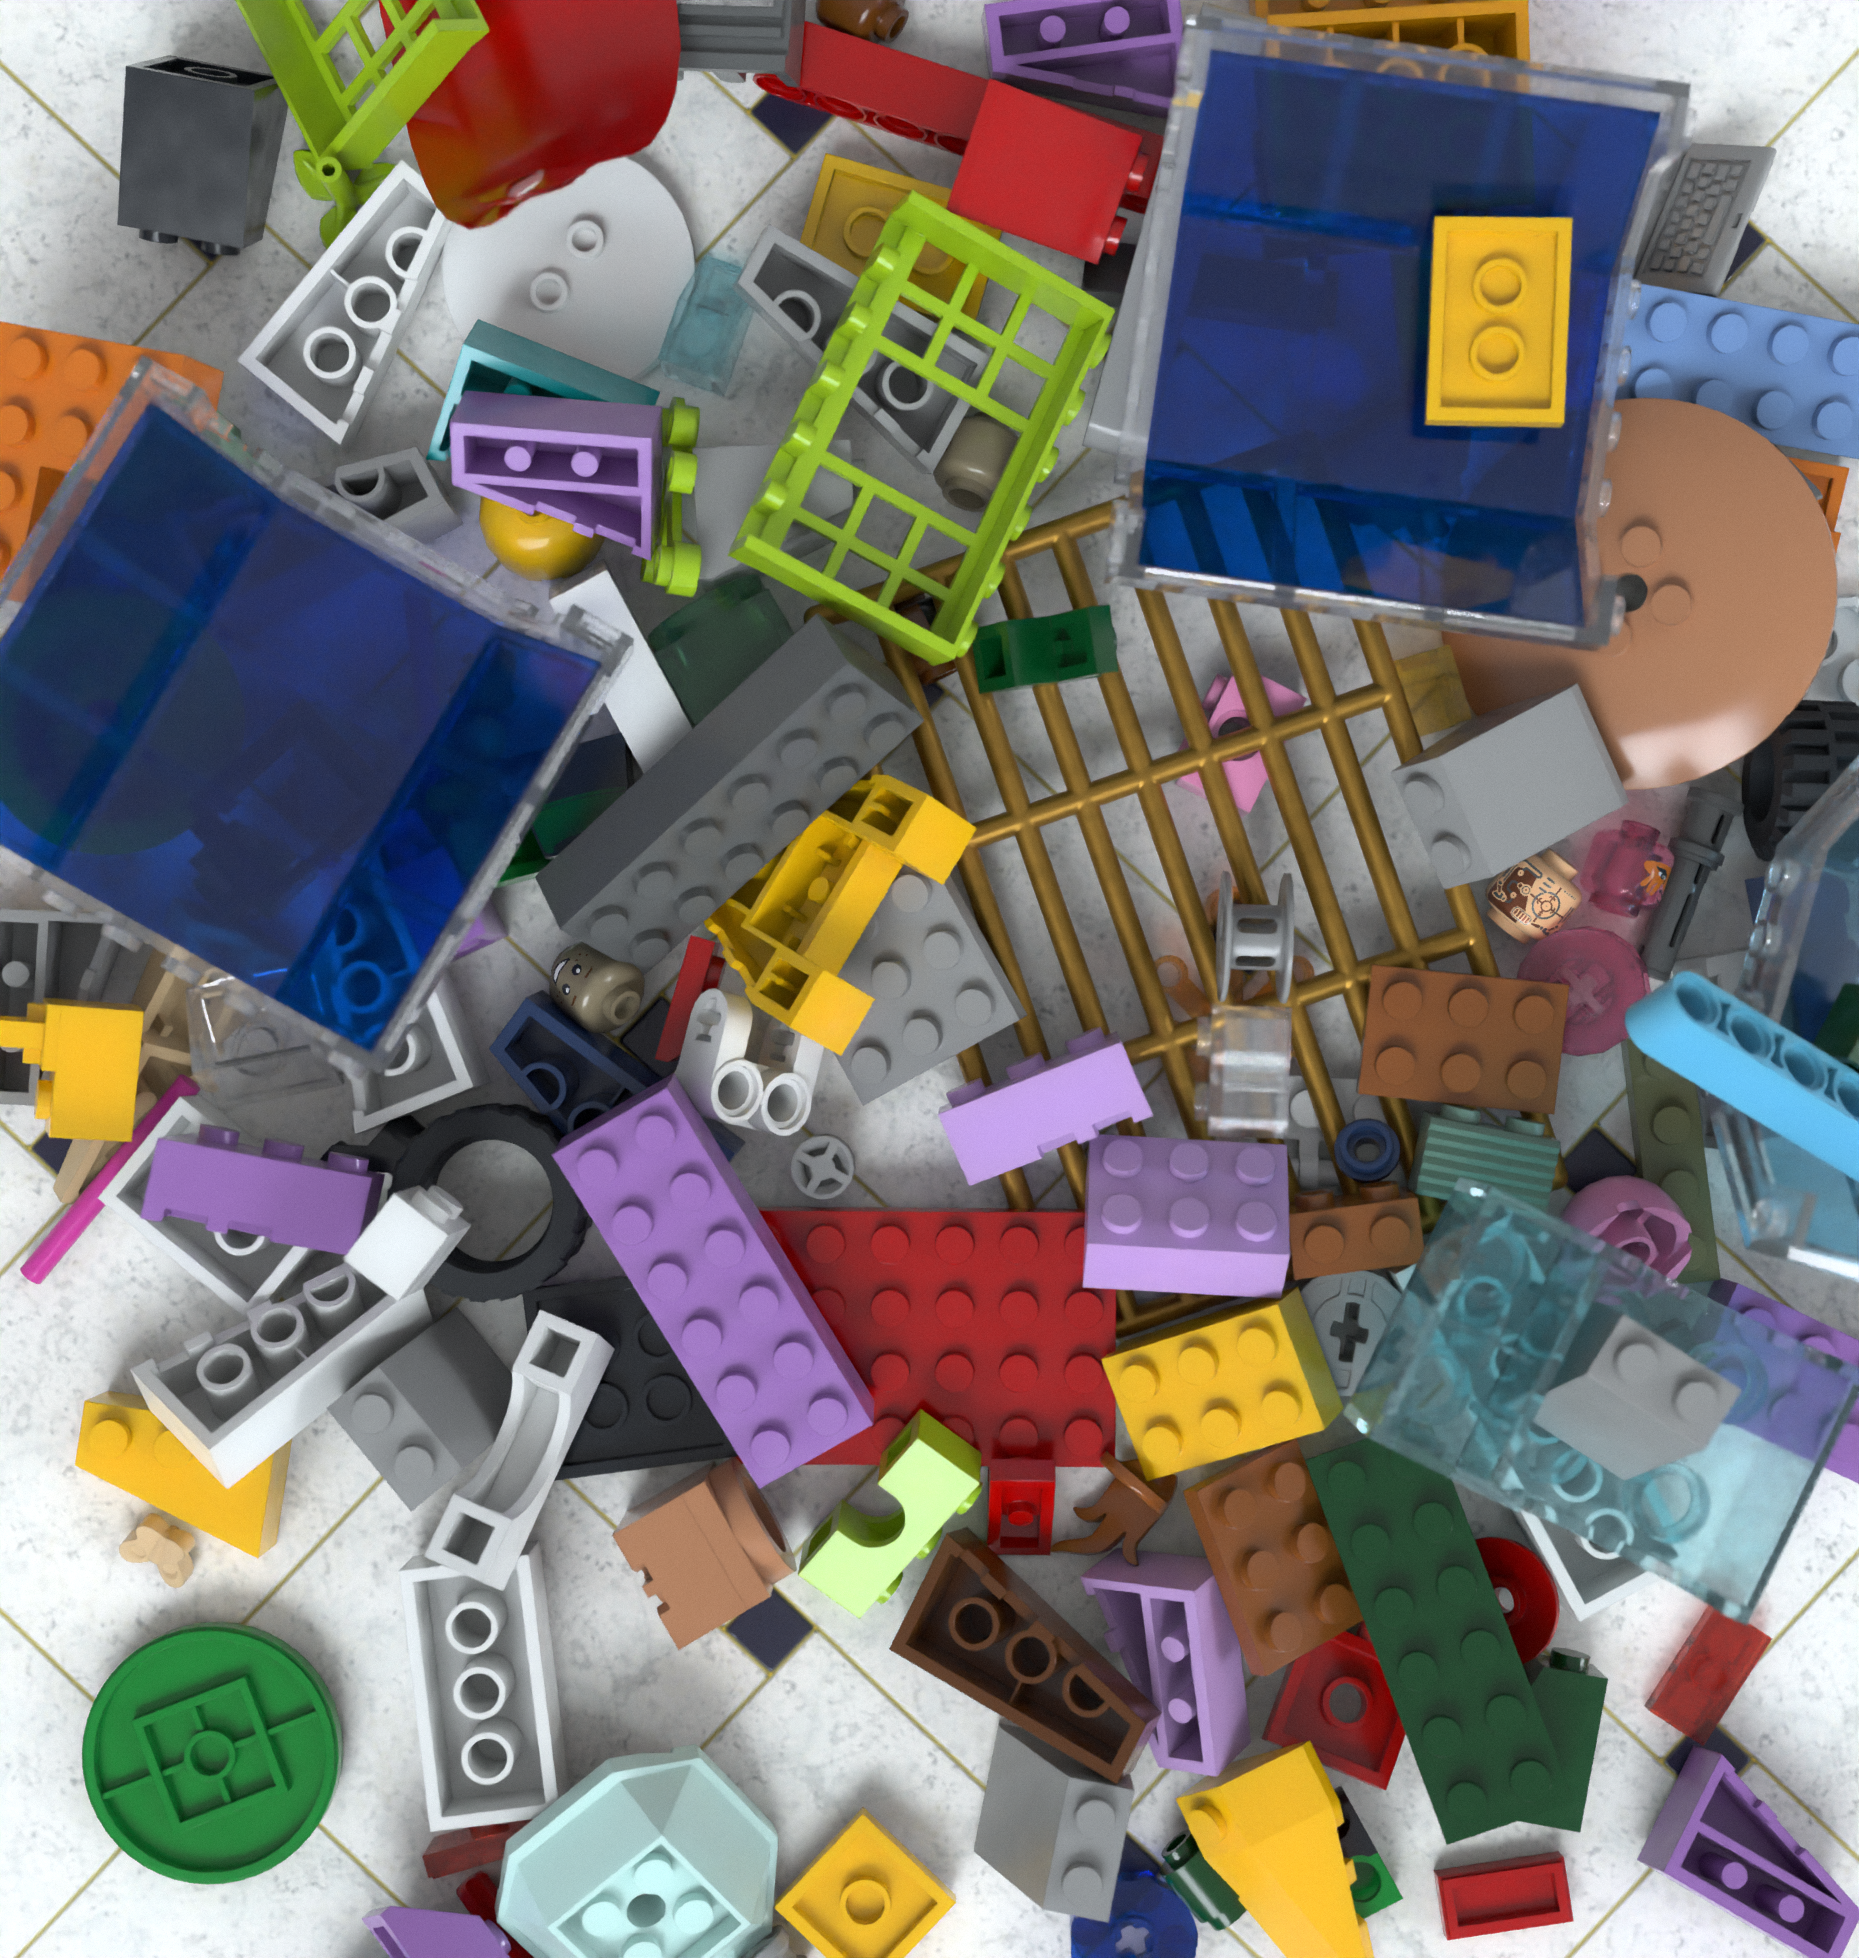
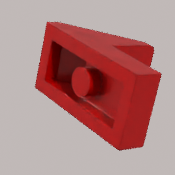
(698, 973)
(1020, 1506)

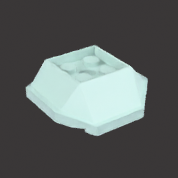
(634, 1829)

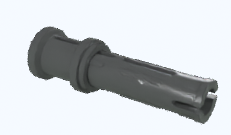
(1695, 855)

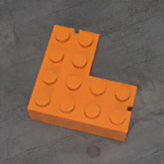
(51, 404)

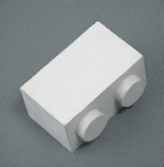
(409, 1240)

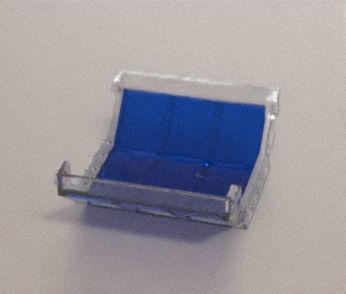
(1288, 325)
(272, 724)

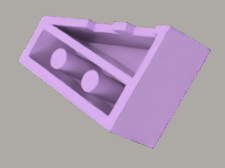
(1042, 1105)
(1178, 1654)

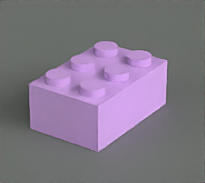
(1186, 1216)

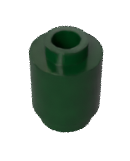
(1199, 1884)

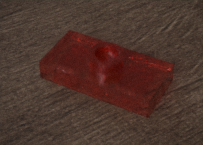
(1707, 1674)
(468, 1848)

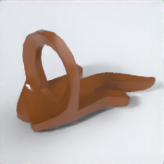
(1126, 1511)

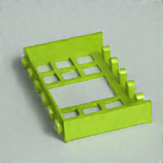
(316, 91)
(834, 382)

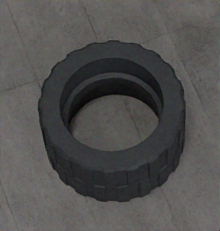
(569, 1220)

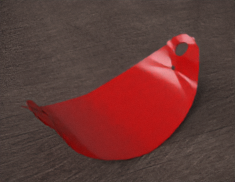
(542, 100)

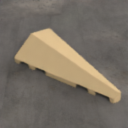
(162, 1059)

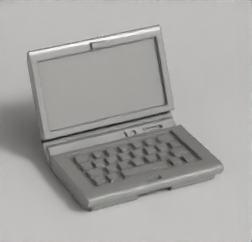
(1701, 216)

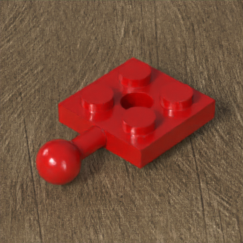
(1302, 1712)

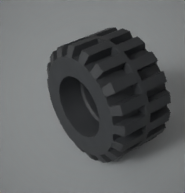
(1795, 769)

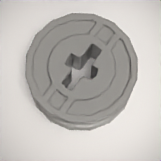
(1253, 942)
(1371, 1306)

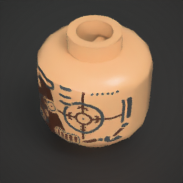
(1534, 896)

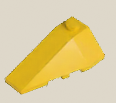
(1276, 1843)

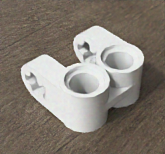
(726, 1087)

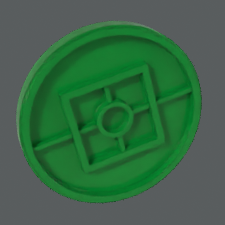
(212, 1753)

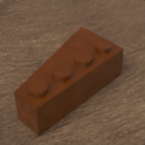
(1021, 1659)

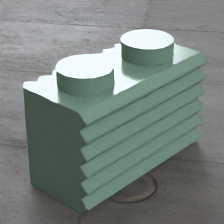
(1509, 1156)

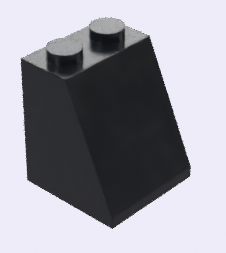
(199, 152)

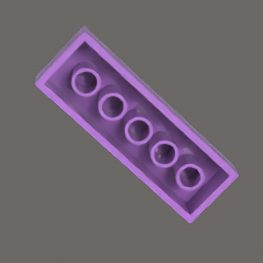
(715, 1280)

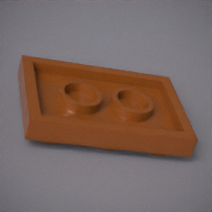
(1462, 1038)
(1273, 1556)

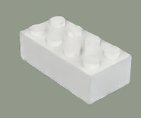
(484, 1693)

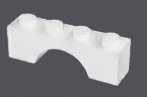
(499, 1505)

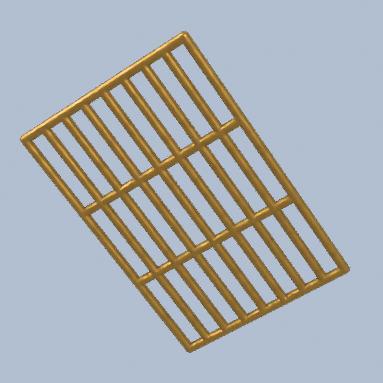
(1145, 778)

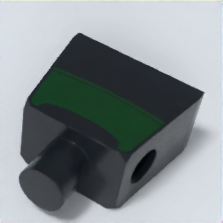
(587, 787)

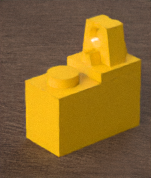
(91, 1064)

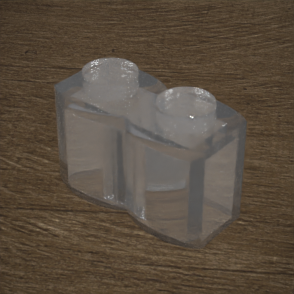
(1246, 1070)

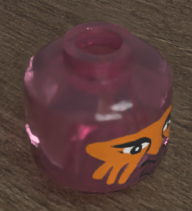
(1626, 869)

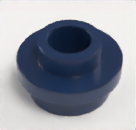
(1367, 1132)

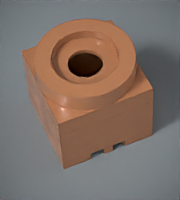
(706, 1549)

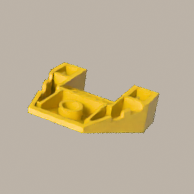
(816, 896)

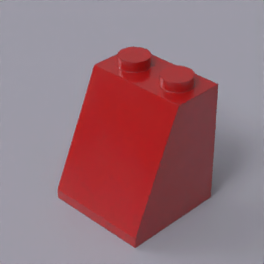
(1047, 173)

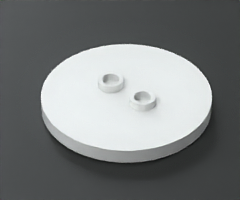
(578, 269)

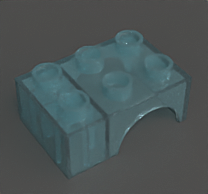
(1484, 1342)

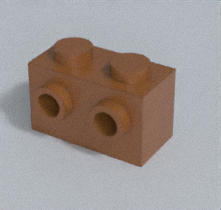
(1354, 1230)

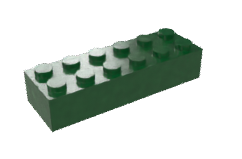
(1439, 1639)

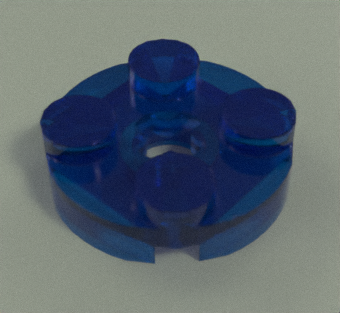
(1142, 1902)

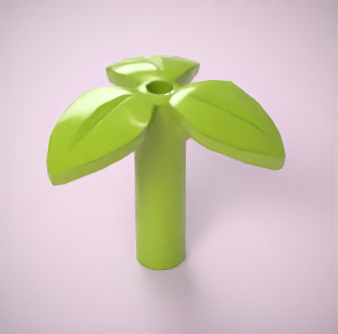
(331, 183)

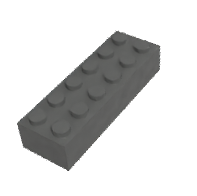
(729, 796)

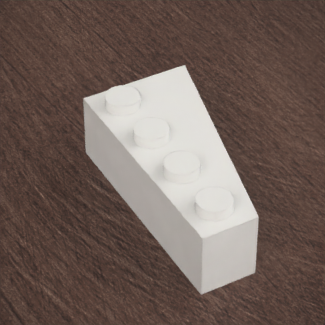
(352, 309)

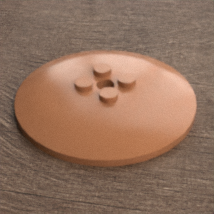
(1731, 608)

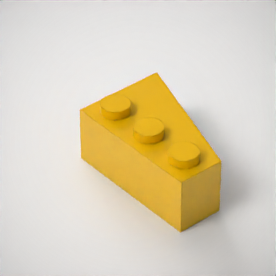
(141, 1456)

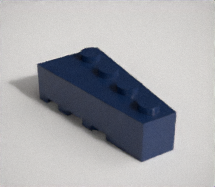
(576, 1071)

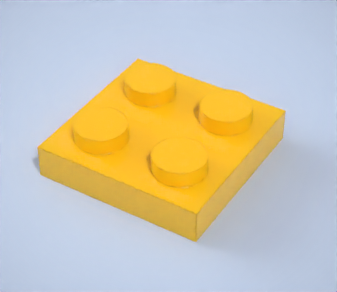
(865, 1895)

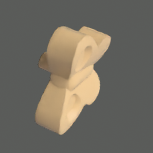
(162, 1546)

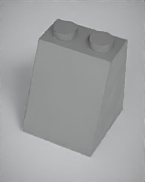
(725, 490)
(1509, 785)
(1632, 1397)
(428, 1408)
(1053, 1825)

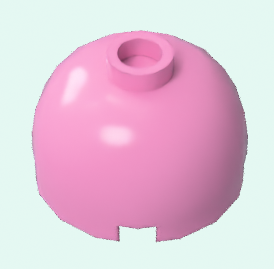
(1635, 1219)

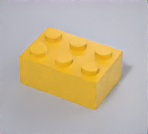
(1223, 1384)

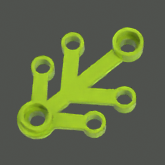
(676, 562)

